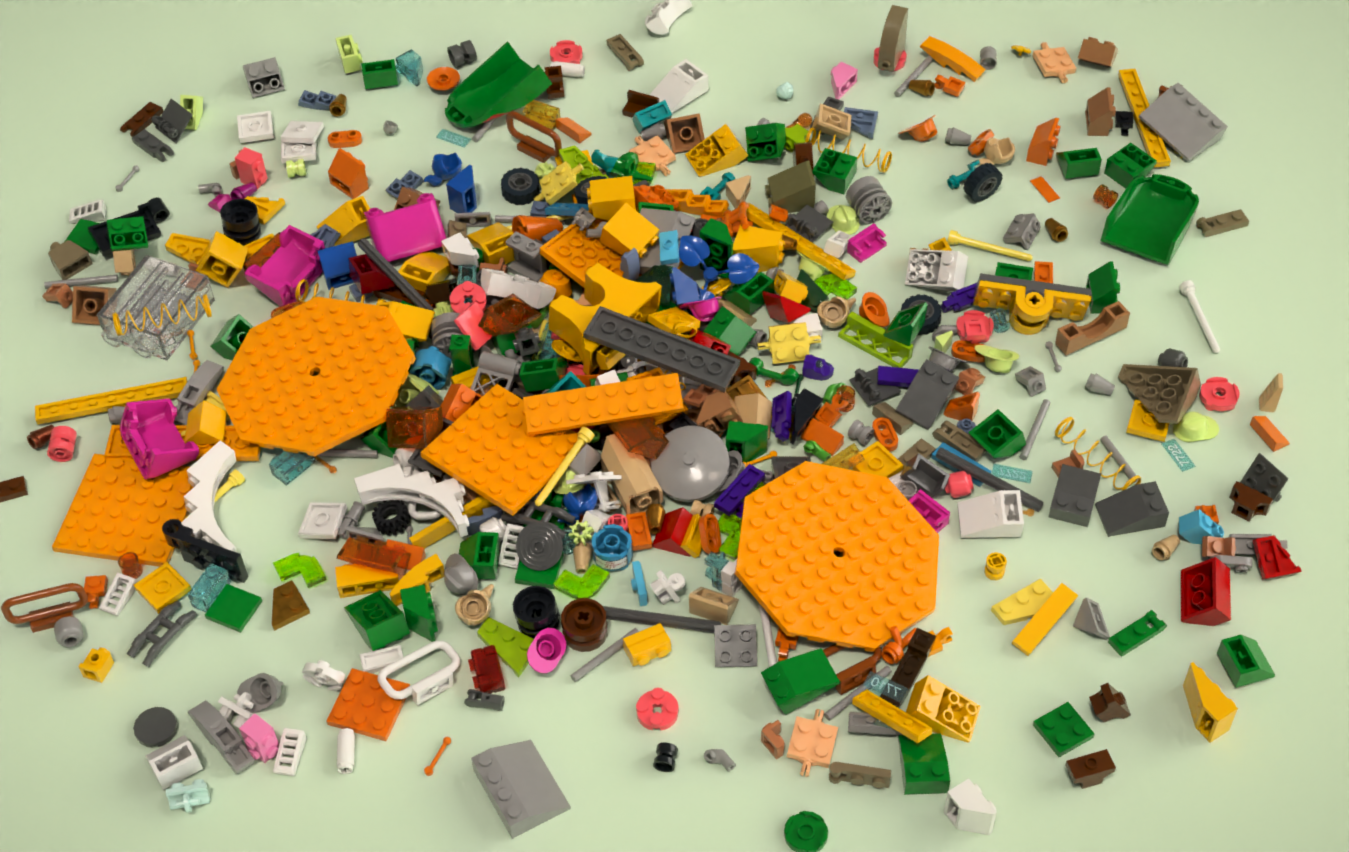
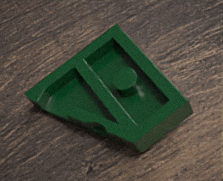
(815, 294)

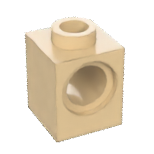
(124, 261)

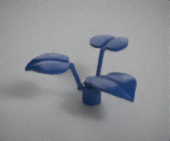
(740, 266)

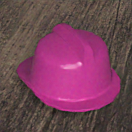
(703, 310)
(546, 650)

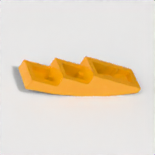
(954, 58)
(698, 204)

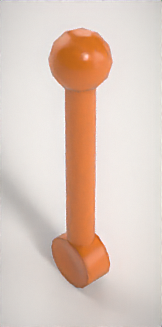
(429, 769)

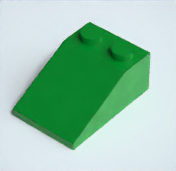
(377, 620)
(800, 679)
(924, 765)

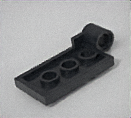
(152, 212)
(203, 553)

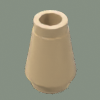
(1164, 548)
(582, 557)

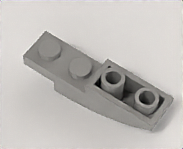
(197, 389)
(222, 735)

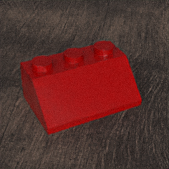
(1206, 593)

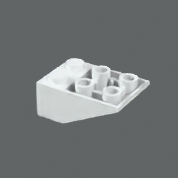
(681, 85)
(936, 269)
(992, 515)

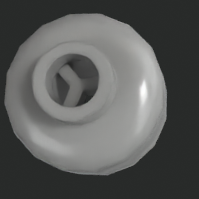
(68, 631)

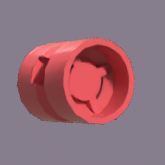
(62, 443)

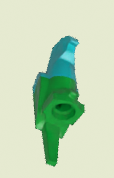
(617, 167)

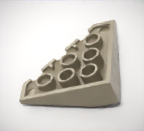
(1162, 389)

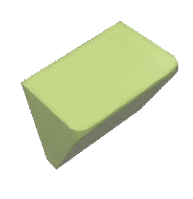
(943, 341)

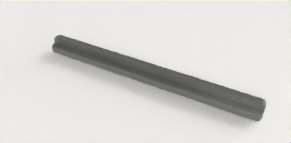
(393, 274)
(986, 477)
(656, 618)

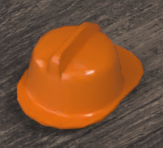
(922, 131)
(874, 309)

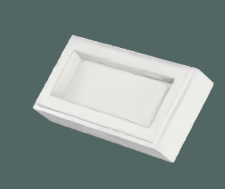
(377, 660)

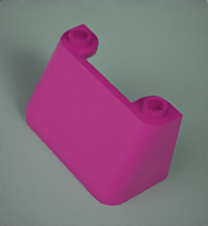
(406, 229)
(288, 266)
(153, 437)

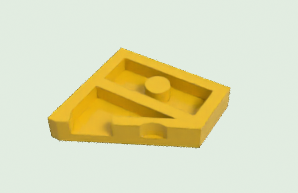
(266, 208)

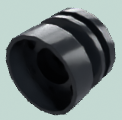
(240, 221)
(536, 610)

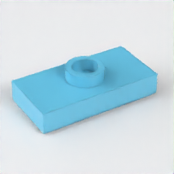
(669, 247)
(638, 583)

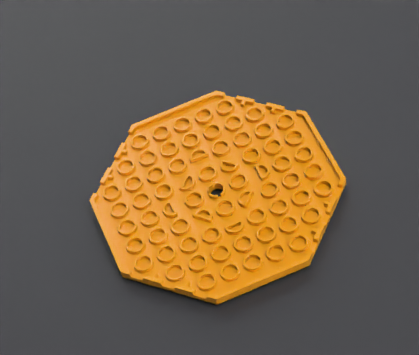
(285, 407)
(844, 600)

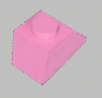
(843, 78)

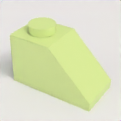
(194, 105)

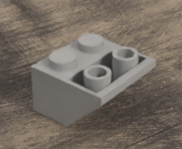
(263, 77)

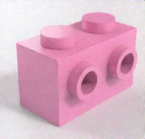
(259, 738)

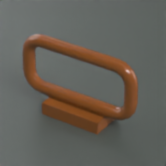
(530, 145)
(45, 617)
(856, 674)

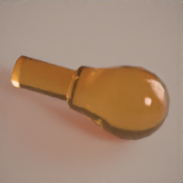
(803, 120)

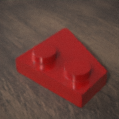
(1272, 558)

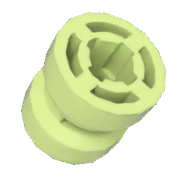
(296, 167)

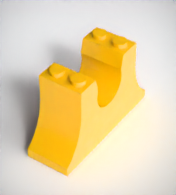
(606, 290)

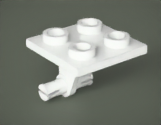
(600, 482)

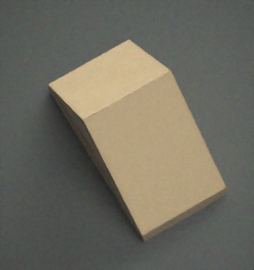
(738, 190)

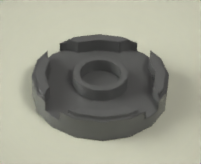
(155, 727)

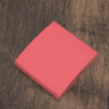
(468, 324)

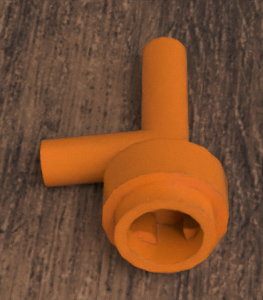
(893, 651)

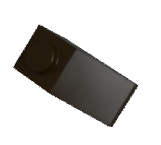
(440, 291)

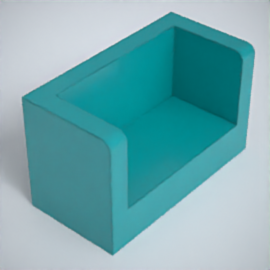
(651, 115)

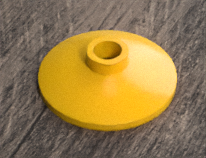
(722, 285)
(565, 351)

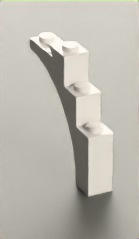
(205, 478)
(396, 485)

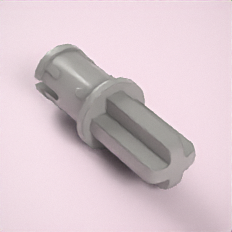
(351, 518)

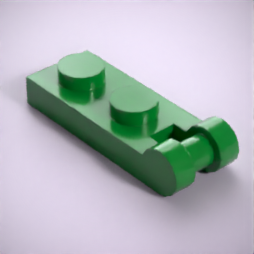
(1136, 633)

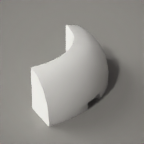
(664, 14)
(503, 284)

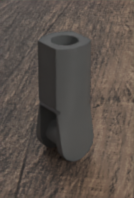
(487, 700)

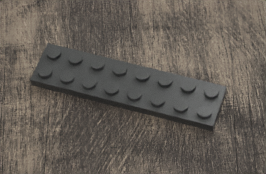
(662, 349)

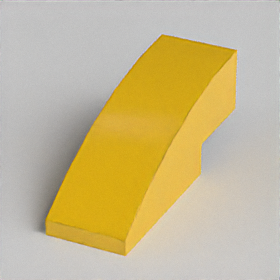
(421, 574)

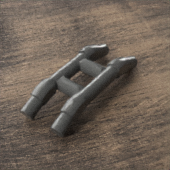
(549, 512)
(159, 642)

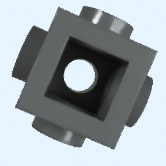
(529, 347)

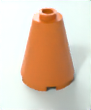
(535, 227)

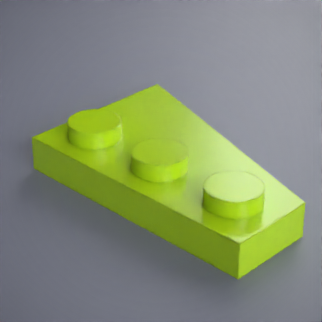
(574, 157)
(509, 644)

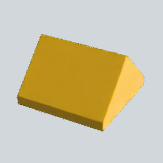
(206, 424)

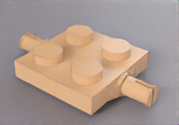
(1054, 62)
(655, 152)
(812, 742)

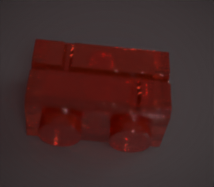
(487, 670)

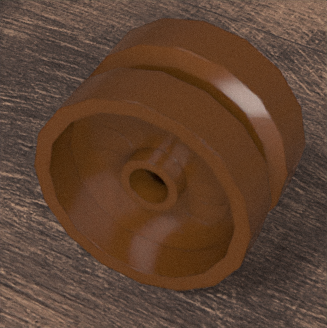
(584, 624)

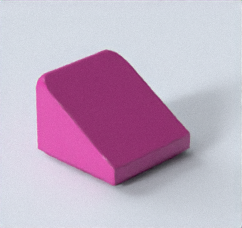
(219, 201)

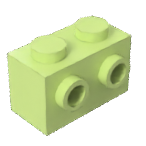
(349, 54)

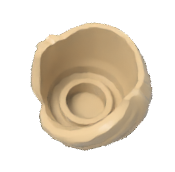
(998, 151)
(835, 312)
(474, 606)

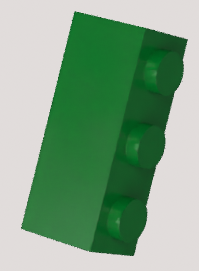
(720, 244)

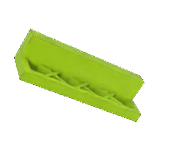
(867, 330)

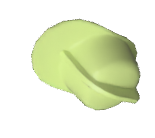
(844, 219)
(811, 267)
(997, 359)
(1195, 427)
(563, 488)

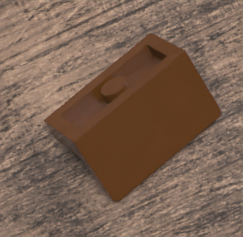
(637, 102)

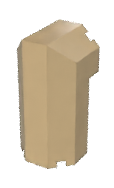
(638, 484)

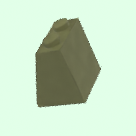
(792, 188)

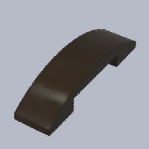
(912, 662)

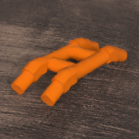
(736, 215)

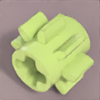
(543, 169)
(442, 307)
(576, 528)

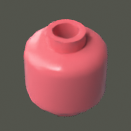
(959, 484)

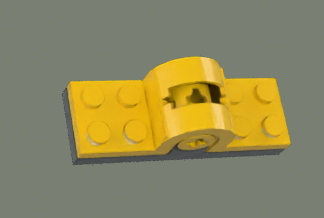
(1031, 301)

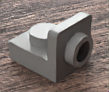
(1032, 379)

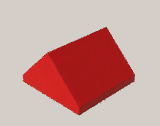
(783, 308)
(673, 531)

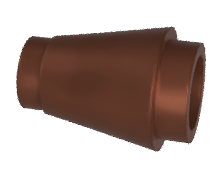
(40, 437)

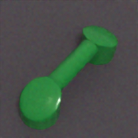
(787, 378)

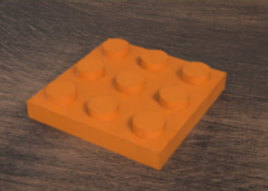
(366, 706)

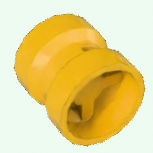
(995, 566)

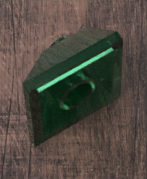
(661, 275)

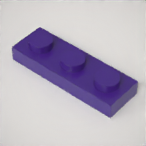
(738, 489)

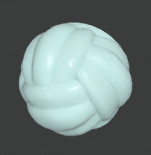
(785, 91)

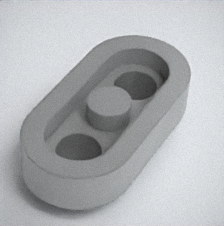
(1239, 563)

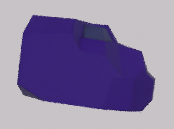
(817, 368)

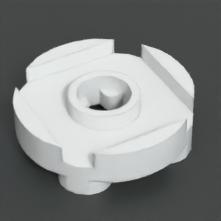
(321, 673)

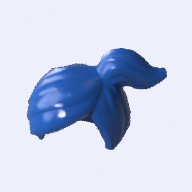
(444, 168)
(580, 502)

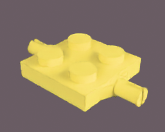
(558, 182)
(788, 342)

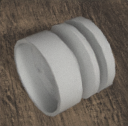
(869, 199)
(442, 329)

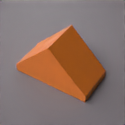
(963, 407)

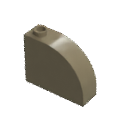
(893, 38)

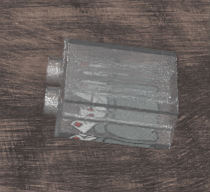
(150, 286)

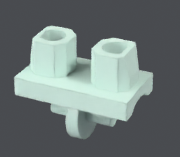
(188, 796)

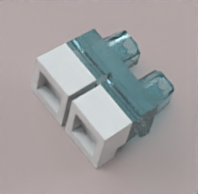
(722, 574)

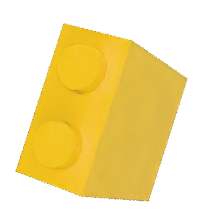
(609, 195)
(629, 231)
(761, 245)
(222, 259)

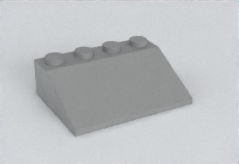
(1183, 122)
(664, 221)
(519, 786)

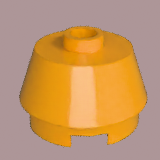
(558, 280)

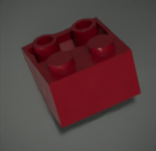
(368, 275)

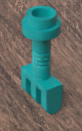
(954, 181)
(714, 193)

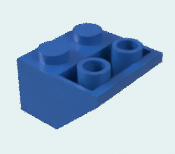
(462, 191)
(336, 264)
(685, 288)

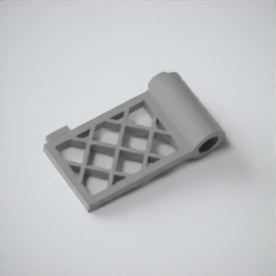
(498, 367)

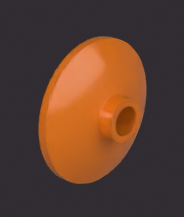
(443, 78)

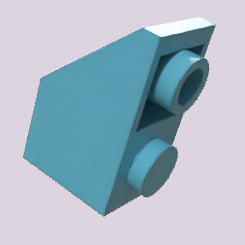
(1198, 524)

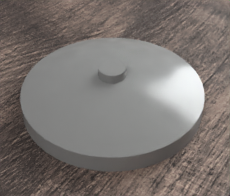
(692, 464)

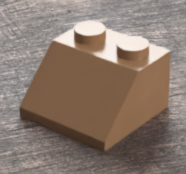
(684, 132)
(88, 302)

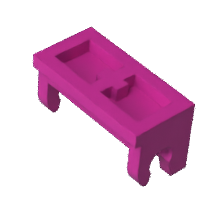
(866, 243)
(931, 510)

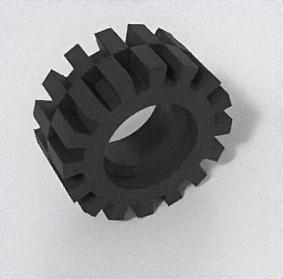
(391, 525)

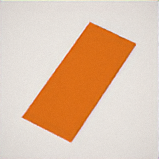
(1045, 189)

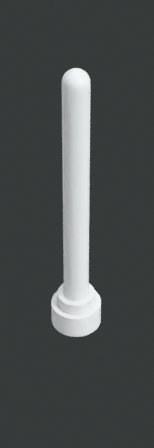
(1188, 289)
(768, 636)

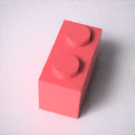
(251, 167)

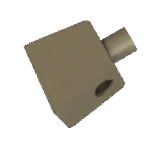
(68, 258)

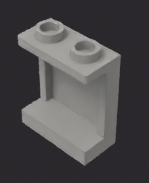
(527, 257)

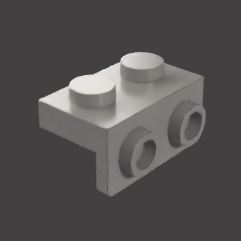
(1023, 230)

